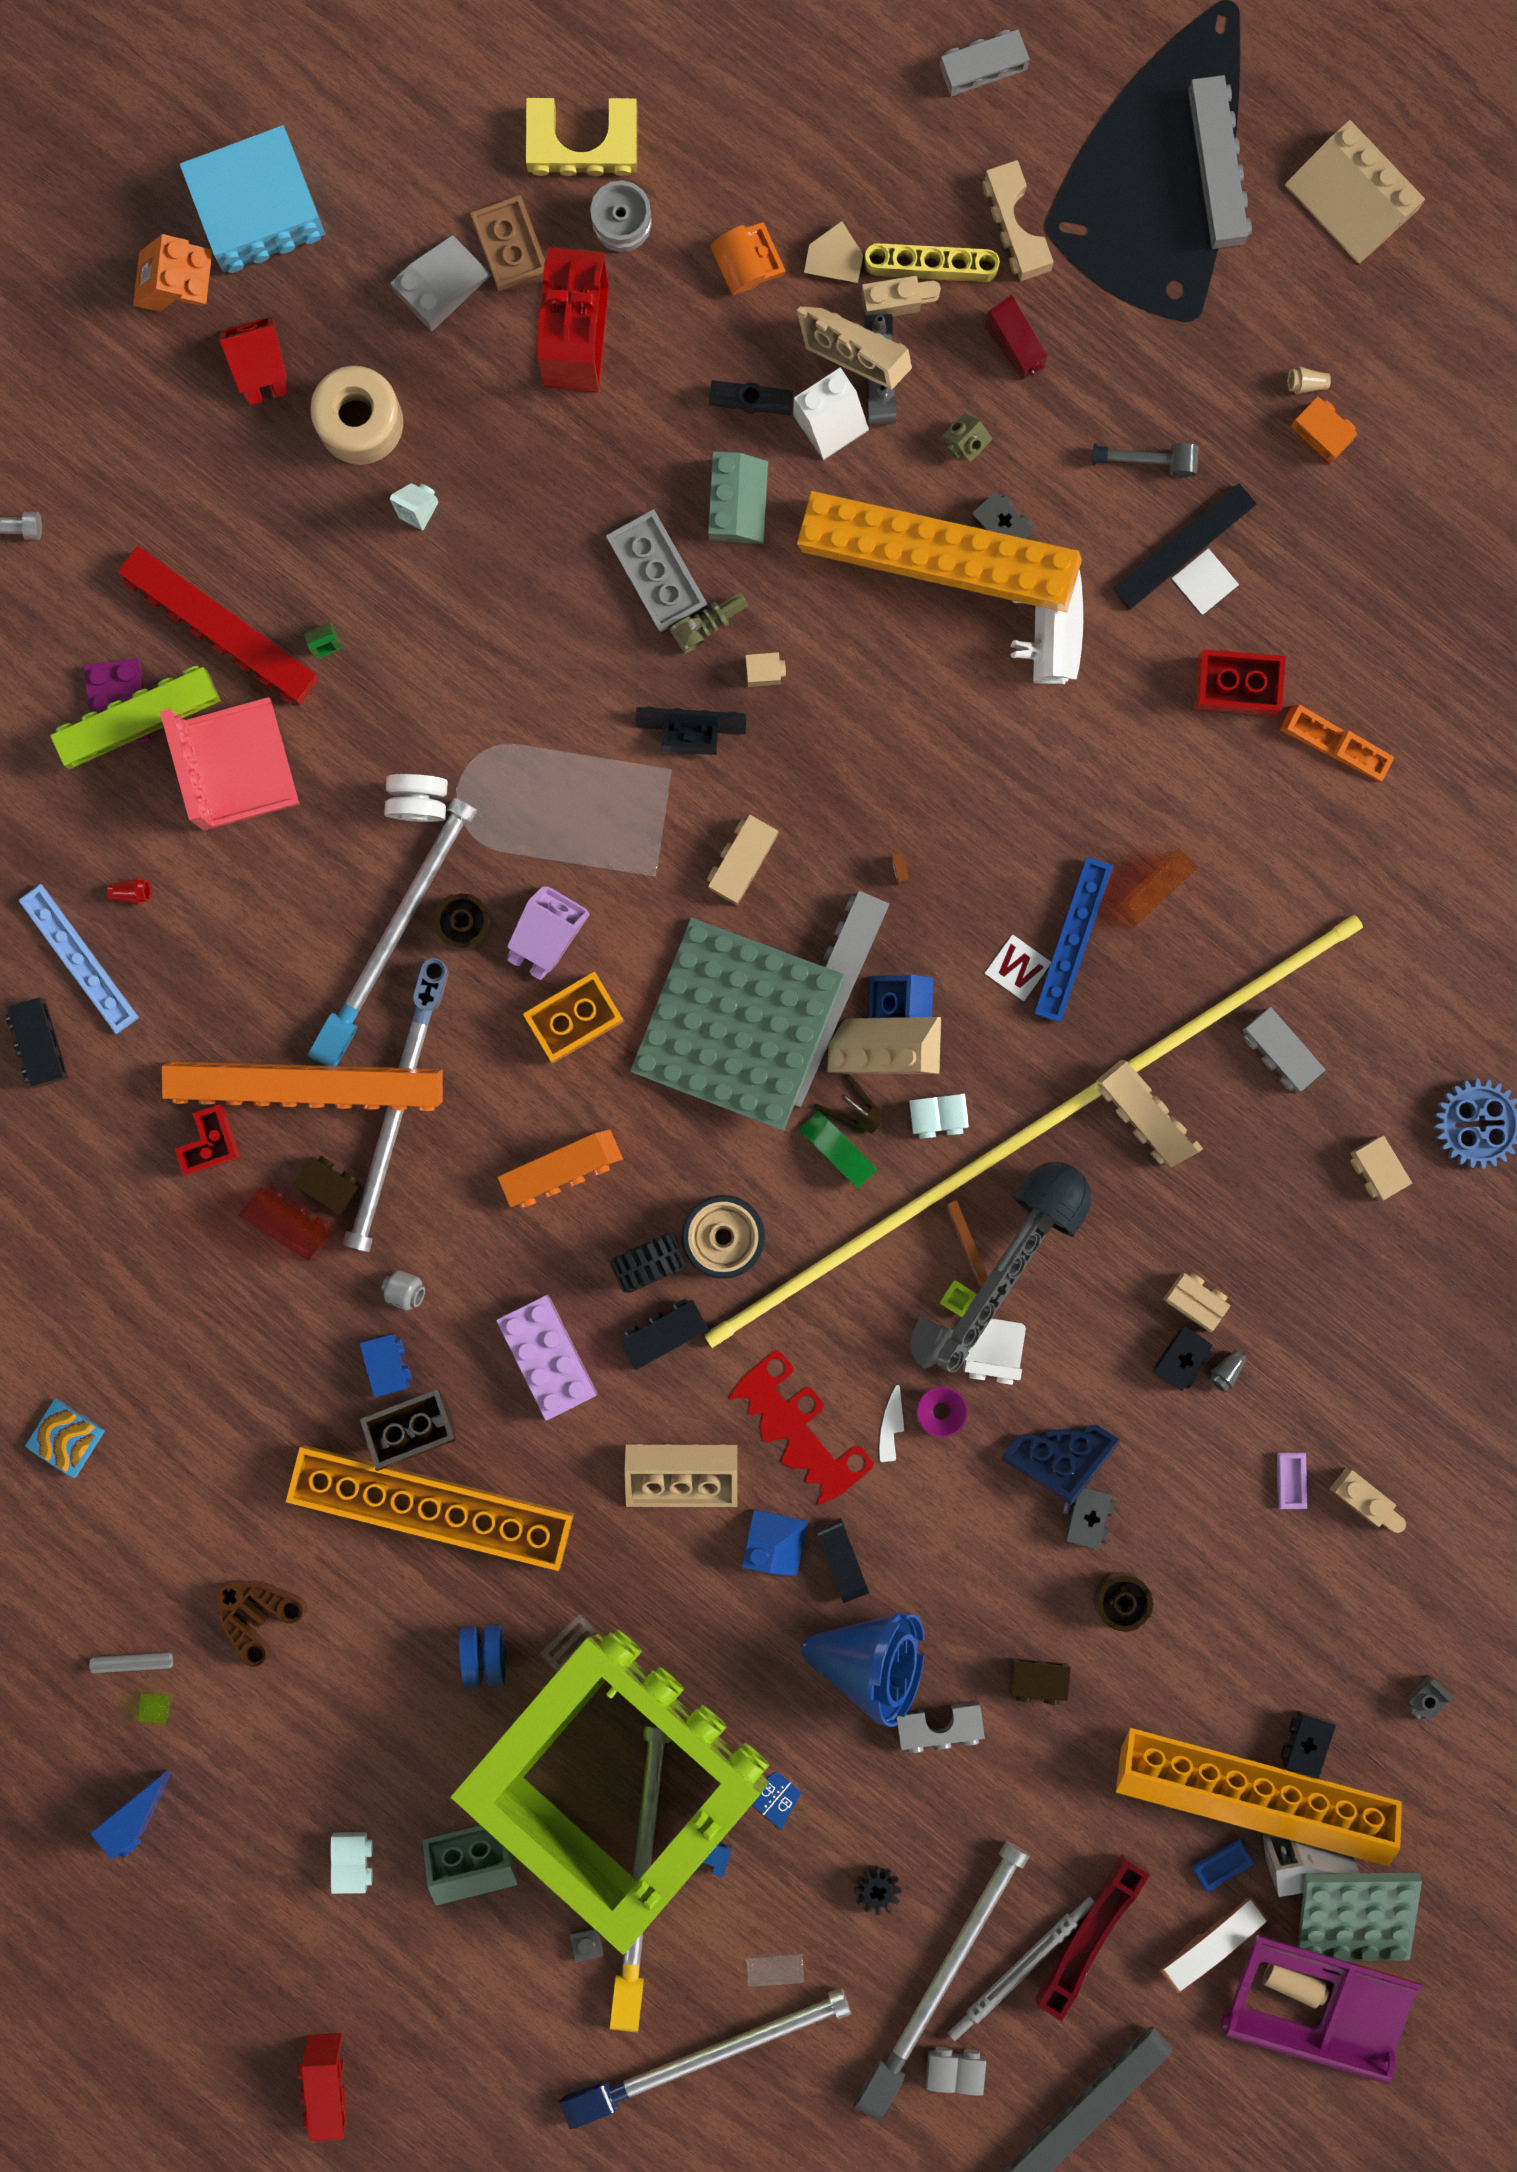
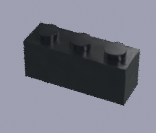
(36, 1043)
(663, 1333)

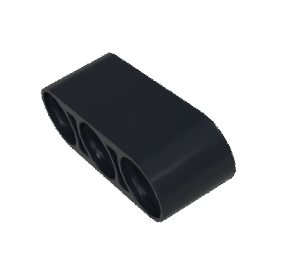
(842, 1560)

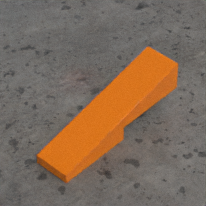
(1336, 743)

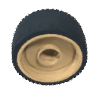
(717, 1259)

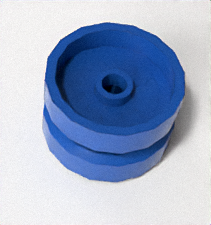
(485, 1656)

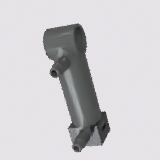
(881, 400)

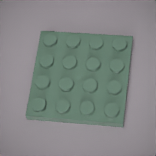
(1360, 1915)

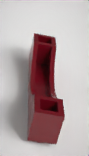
(1076, 1959)

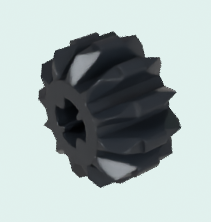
(874, 1899)

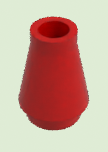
(130, 891)

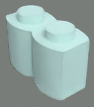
(939, 1114)
(349, 1862)

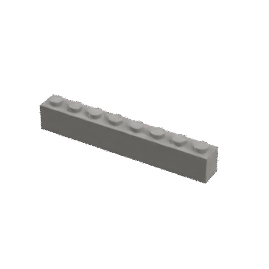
(847, 958)

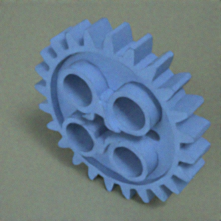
(1477, 1099)

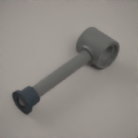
(1181, 460)

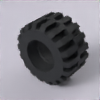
(648, 1263)

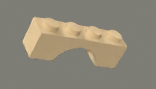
(1028, 252)

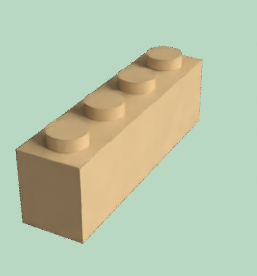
(854, 346)
(1147, 1115)

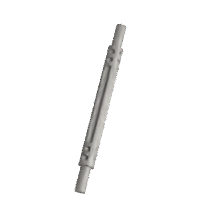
(1021, 1969)

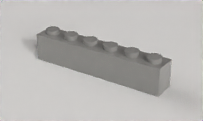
(1218, 161)

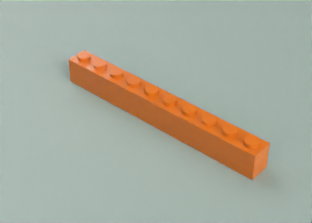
(302, 1084)

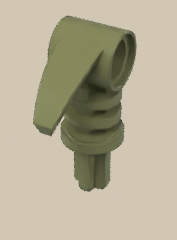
(689, 631)

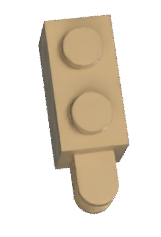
(898, 296)
(1367, 1501)

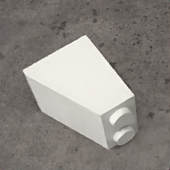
(830, 413)

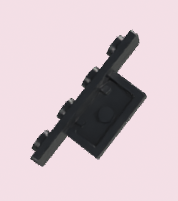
(690, 729)

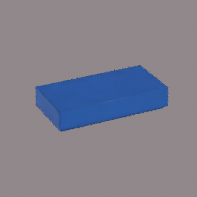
(1222, 1865)

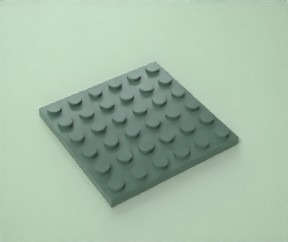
(737, 1023)

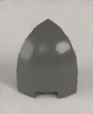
(928, 1341)

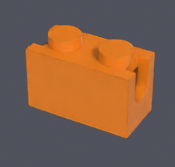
(1324, 429)

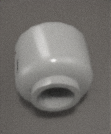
(403, 1290)

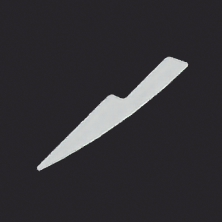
(891, 1424)

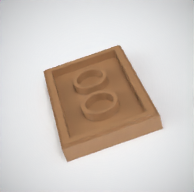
(509, 242)

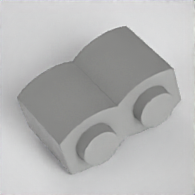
(955, 2071)

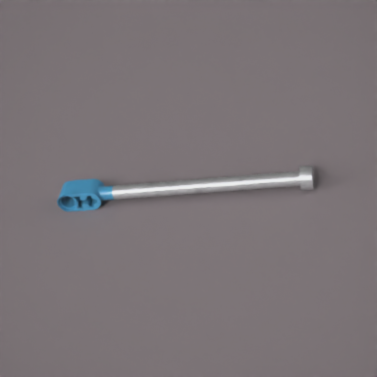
(339, 1028)

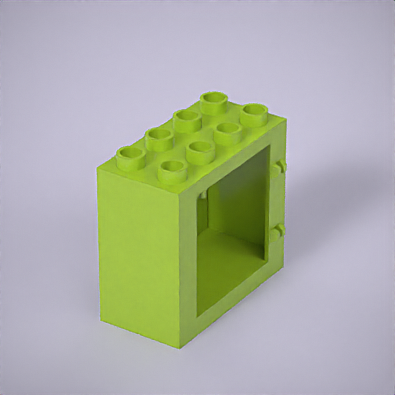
(559, 1849)

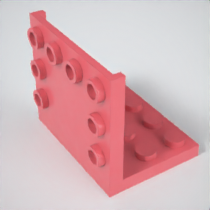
(230, 763)

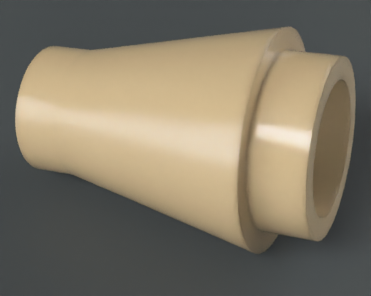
(1305, 380)

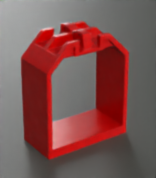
(572, 319)

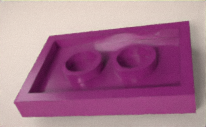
(113, 682)

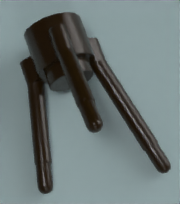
(868, 1118)

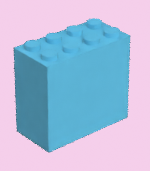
(253, 200)

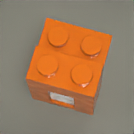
(170, 272)

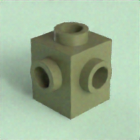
(966, 438)

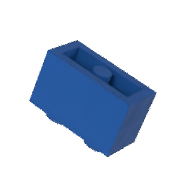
(386, 1365)

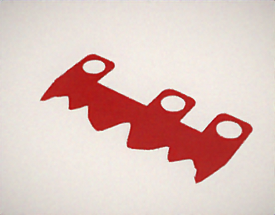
(785, 1420)

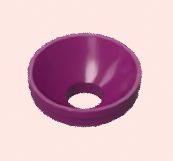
(953, 1422)

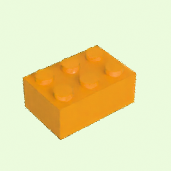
(573, 1017)

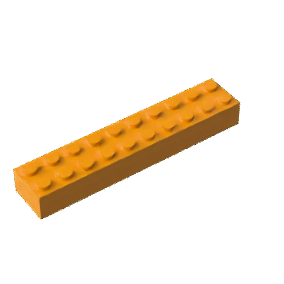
(939, 551)
(430, 1507)
(1259, 1797)

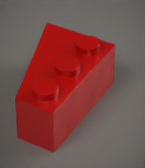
(323, 2088)

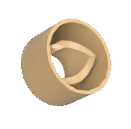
(362, 443)

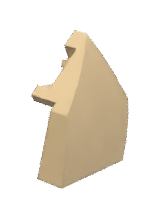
(835, 255)

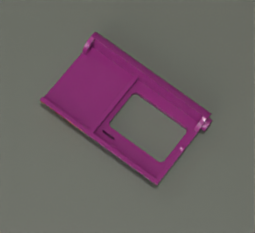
(1357, 2025)

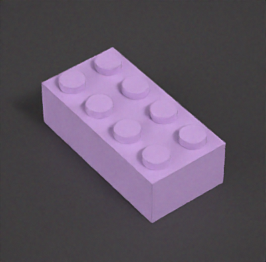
(547, 1357)

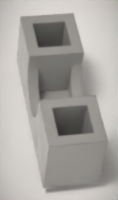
(964, 1727)

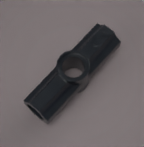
(732, 396)

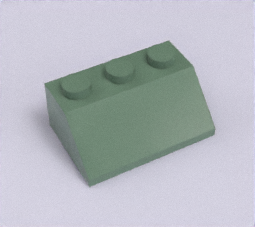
(737, 498)
(467, 1865)

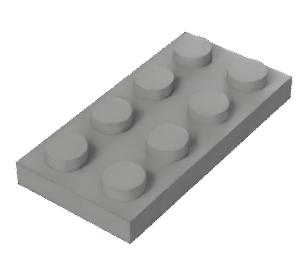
(656, 571)

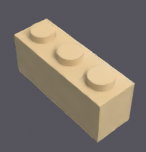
(742, 859)

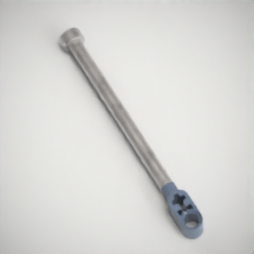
(359, 1237)

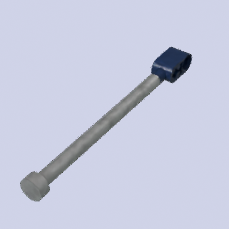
(601, 2098)

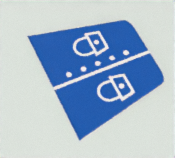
(777, 1799)

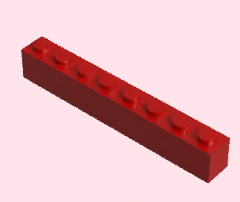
(218, 625)

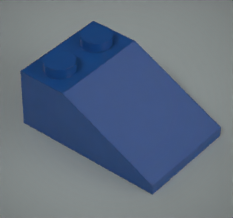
(122, 1830)

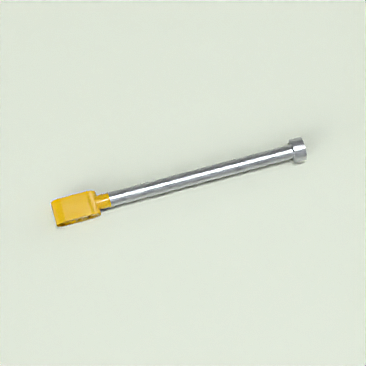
(629, 1986)

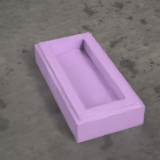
(1291, 1480)

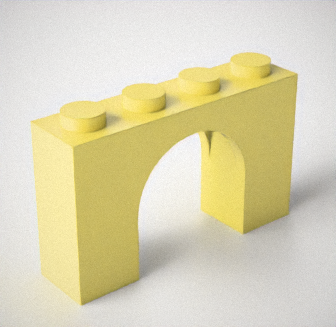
(614, 155)

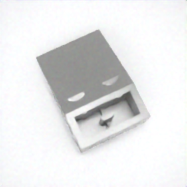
(1292, 1860)

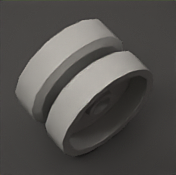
(624, 200)

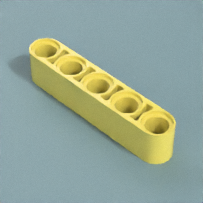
(942, 255)

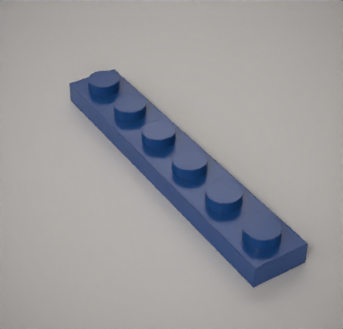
(1073, 939)

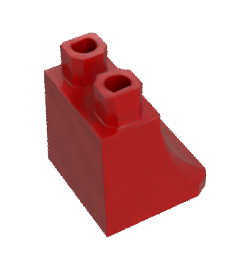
(255, 358)

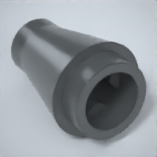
(1227, 1371)

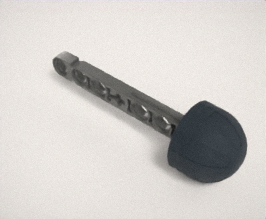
(1055, 1198)

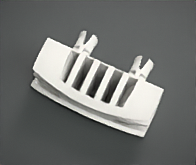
(1056, 641)

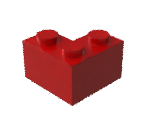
(216, 1143)

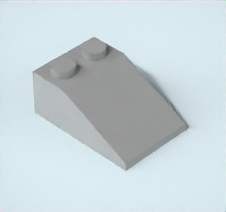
(439, 281)

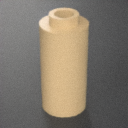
(1296, 1985)

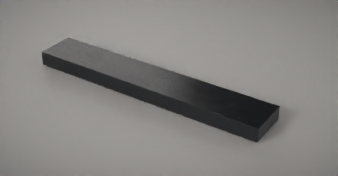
(1184, 546)

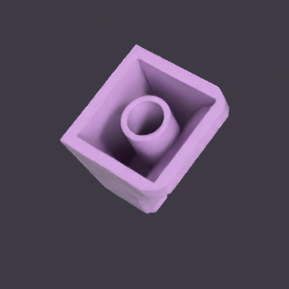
(545, 930)

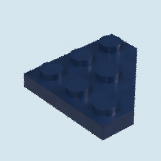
(1062, 1458)

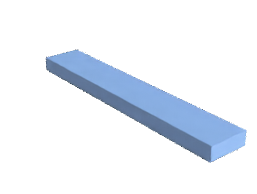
(78, 959)

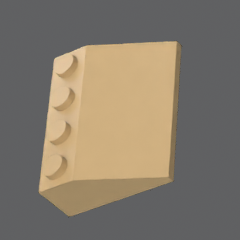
(1355, 192)

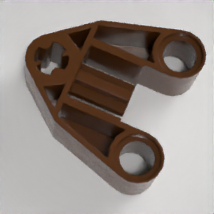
(241, 1633)

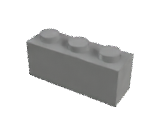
(984, 62)
(1282, 1051)

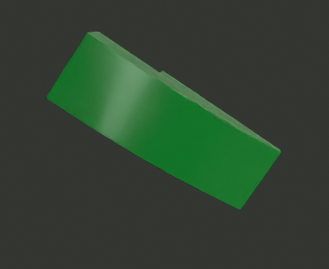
(323, 640)
(838, 1149)

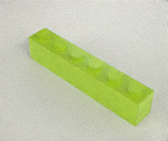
(134, 718)

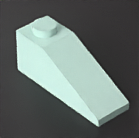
(414, 504)

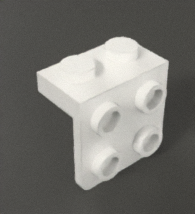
(997, 1352)

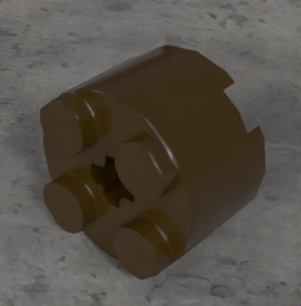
(464, 937)
(1134, 1613)

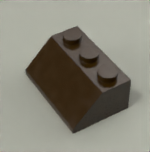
(408, 1429)

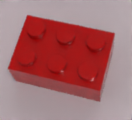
(1240, 682)

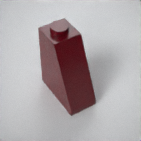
(1016, 338)

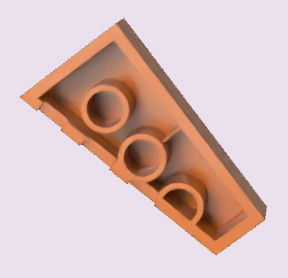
(559, 1168)

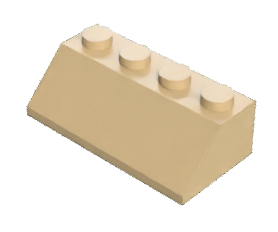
(886, 1046)
(681, 1475)

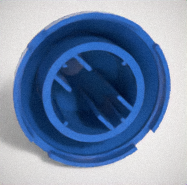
(872, 1663)

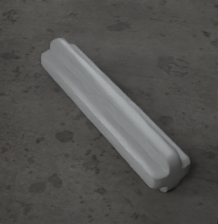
(131, 1662)

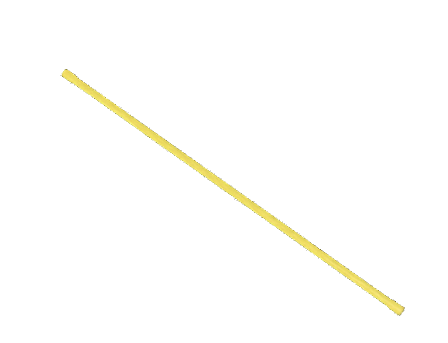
(727, 1328)

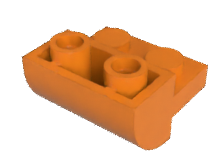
(747, 257)

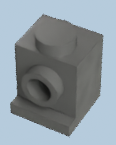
(1427, 1688)

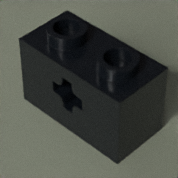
(1168, 1366)
(1311, 1758)

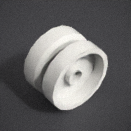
(415, 798)

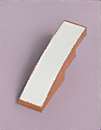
(1214, 1945)

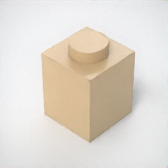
(764, 669)

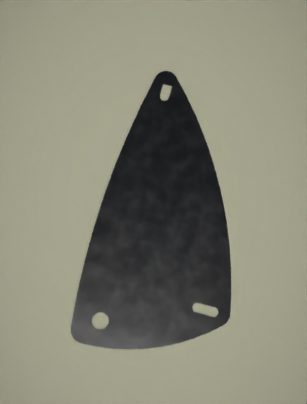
(1143, 181)

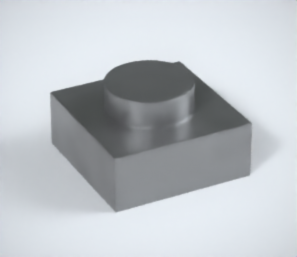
(586, 1944)

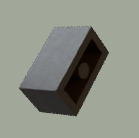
(327, 1185)
(1039, 1680)

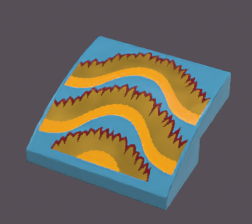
(65, 1438)

